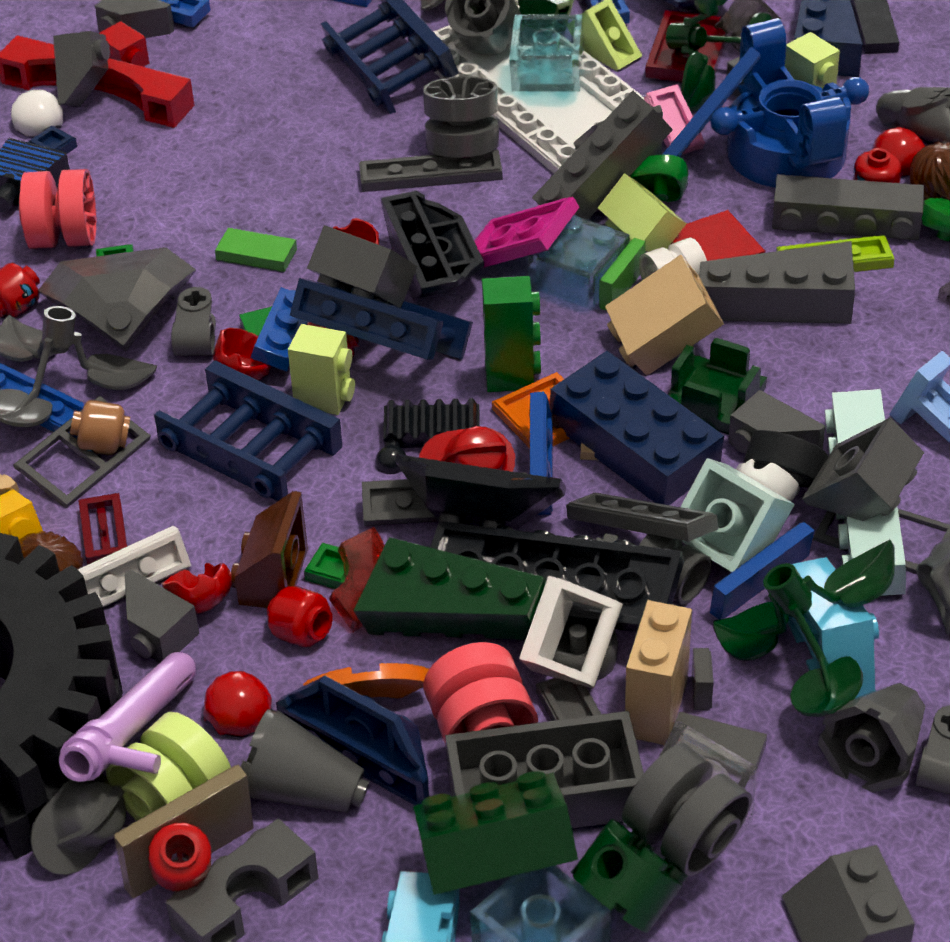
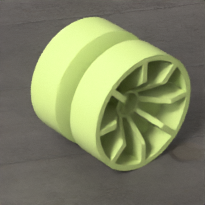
(187, 761)

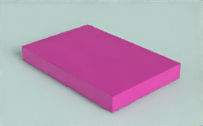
(524, 231)

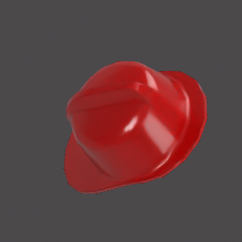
(473, 447)

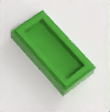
(256, 249)
(621, 273)

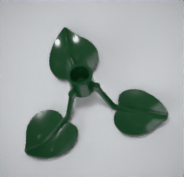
(689, 36)
(757, 628)

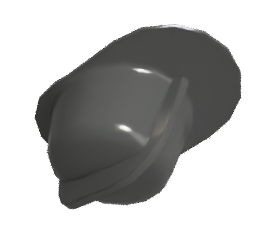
(77, 824)

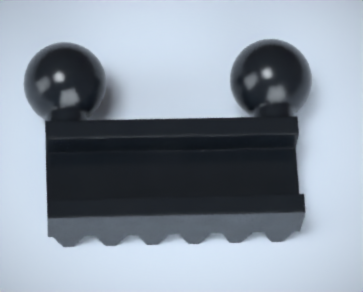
(416, 424)

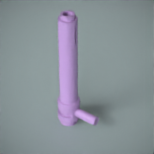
(102, 739)

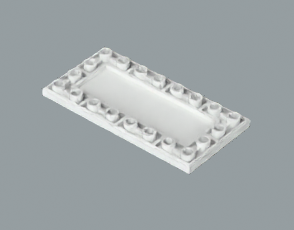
(541, 120)

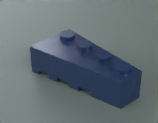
(836, 25)

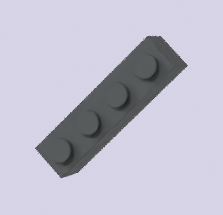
(606, 155)
(848, 207)

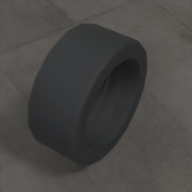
(789, 452)

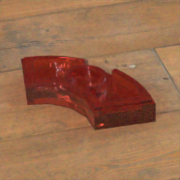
(359, 560)

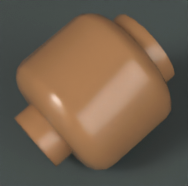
(100, 427)

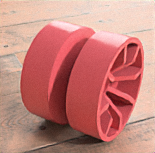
(47, 210)
(477, 690)

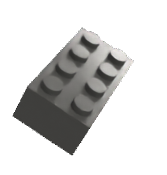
(589, 756)

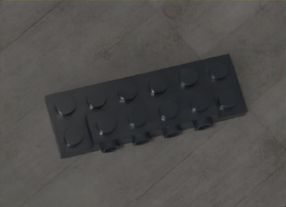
(608, 568)

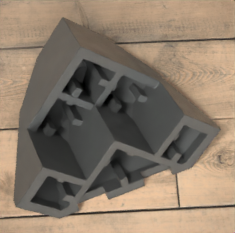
(118, 290)

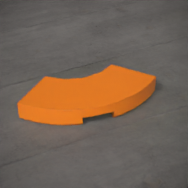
(391, 681)

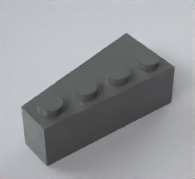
(784, 285)

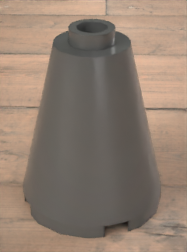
(299, 768)

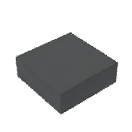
(702, 679)

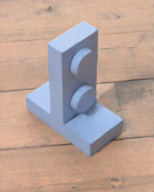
(927, 396)

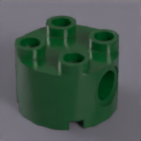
(628, 876)

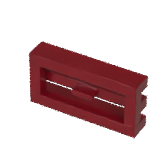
(100, 503)

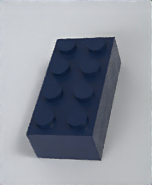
(634, 428)

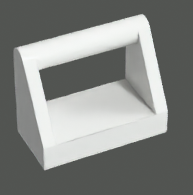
(549, 625)

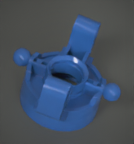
(783, 121)

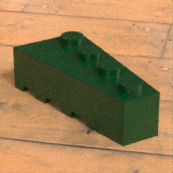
(446, 593)

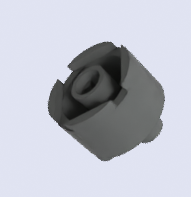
(482, 24)

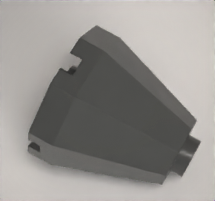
(874, 736)

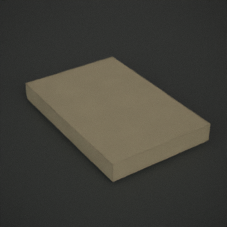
(216, 807)

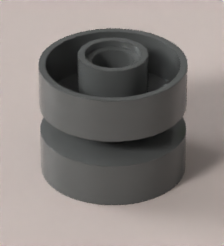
(461, 116)
(686, 809)

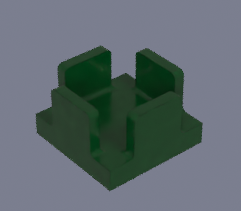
(715, 385)

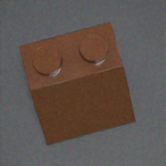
(271, 552)

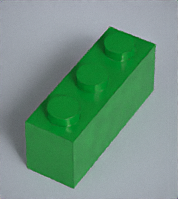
(510, 333)

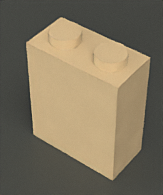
(662, 316)
(658, 670)

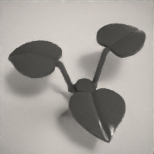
(24, 343)

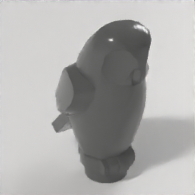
(919, 110)

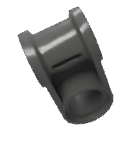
(194, 324)
(935, 760)

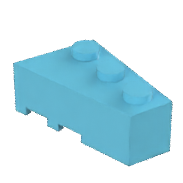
(836, 627)
(419, 914)

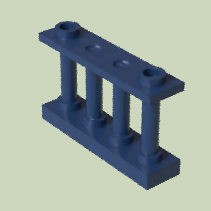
(405, 24)
(405, 329)
(252, 401)

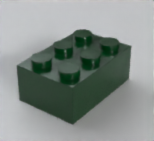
(495, 831)

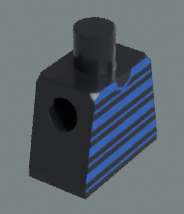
(23, 157)

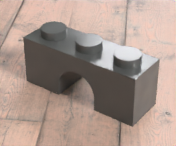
(268, 862)

